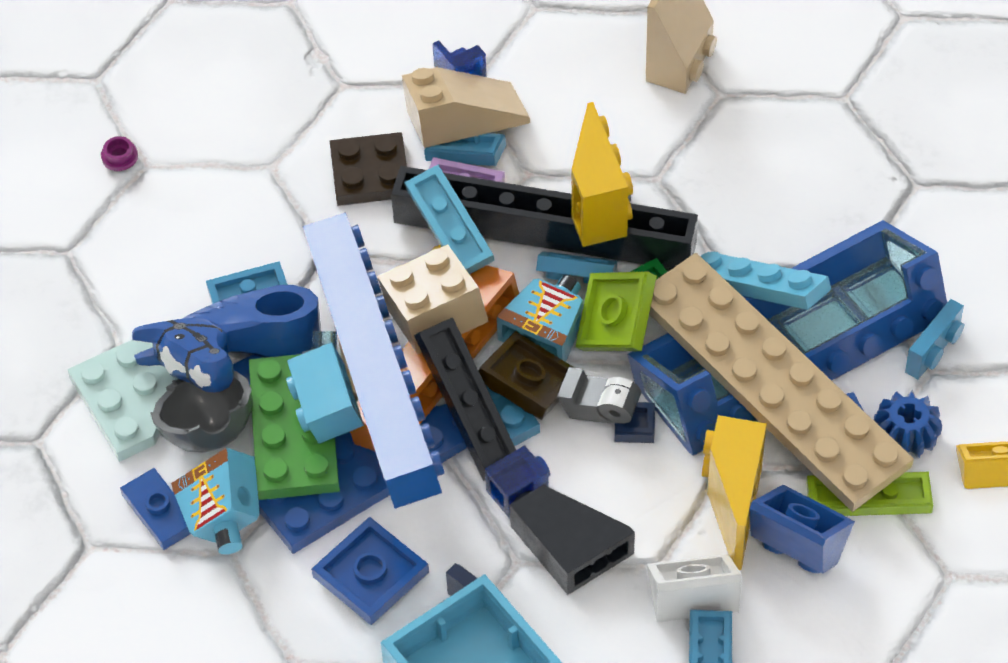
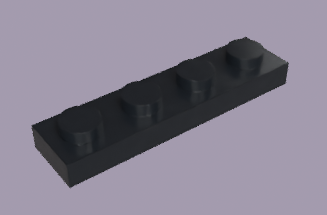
(465, 394)

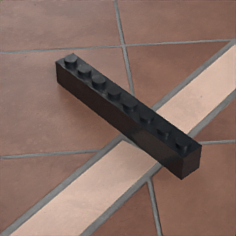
(545, 220)

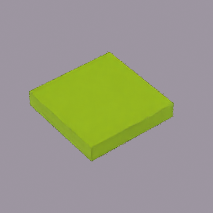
(616, 311)

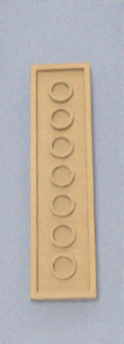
(777, 383)

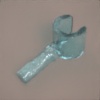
(322, 338)

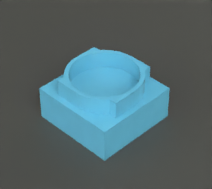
(469, 628)

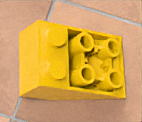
(598, 184)

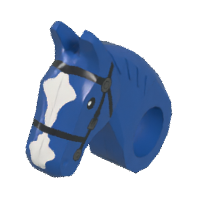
(256, 322)

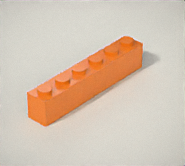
(497, 291)

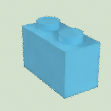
(323, 393)

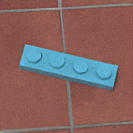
(770, 281)

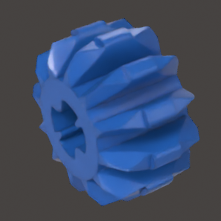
(910, 422)

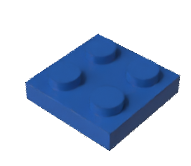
(370, 570)

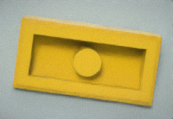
(983, 464)

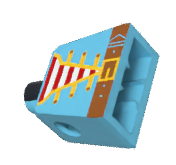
(545, 315)
(219, 498)

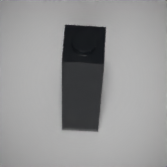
(569, 536)

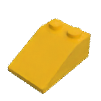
(733, 472)

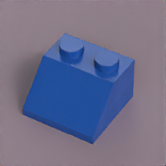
(799, 528)

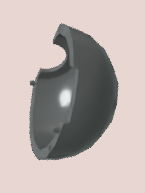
(200, 418)

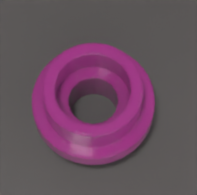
(119, 153)

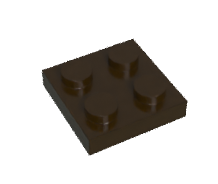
(366, 167)
(525, 375)

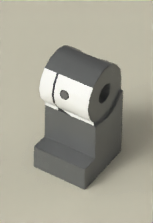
(598, 397)

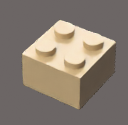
(432, 292)

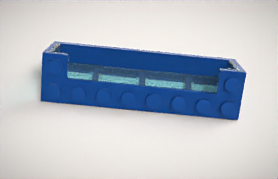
(879, 296)

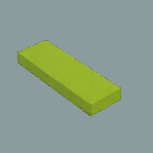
(905, 495)

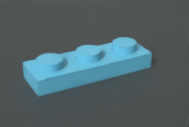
(449, 218)

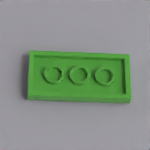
(286, 456)

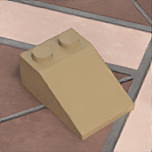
(678, 42)
(459, 105)

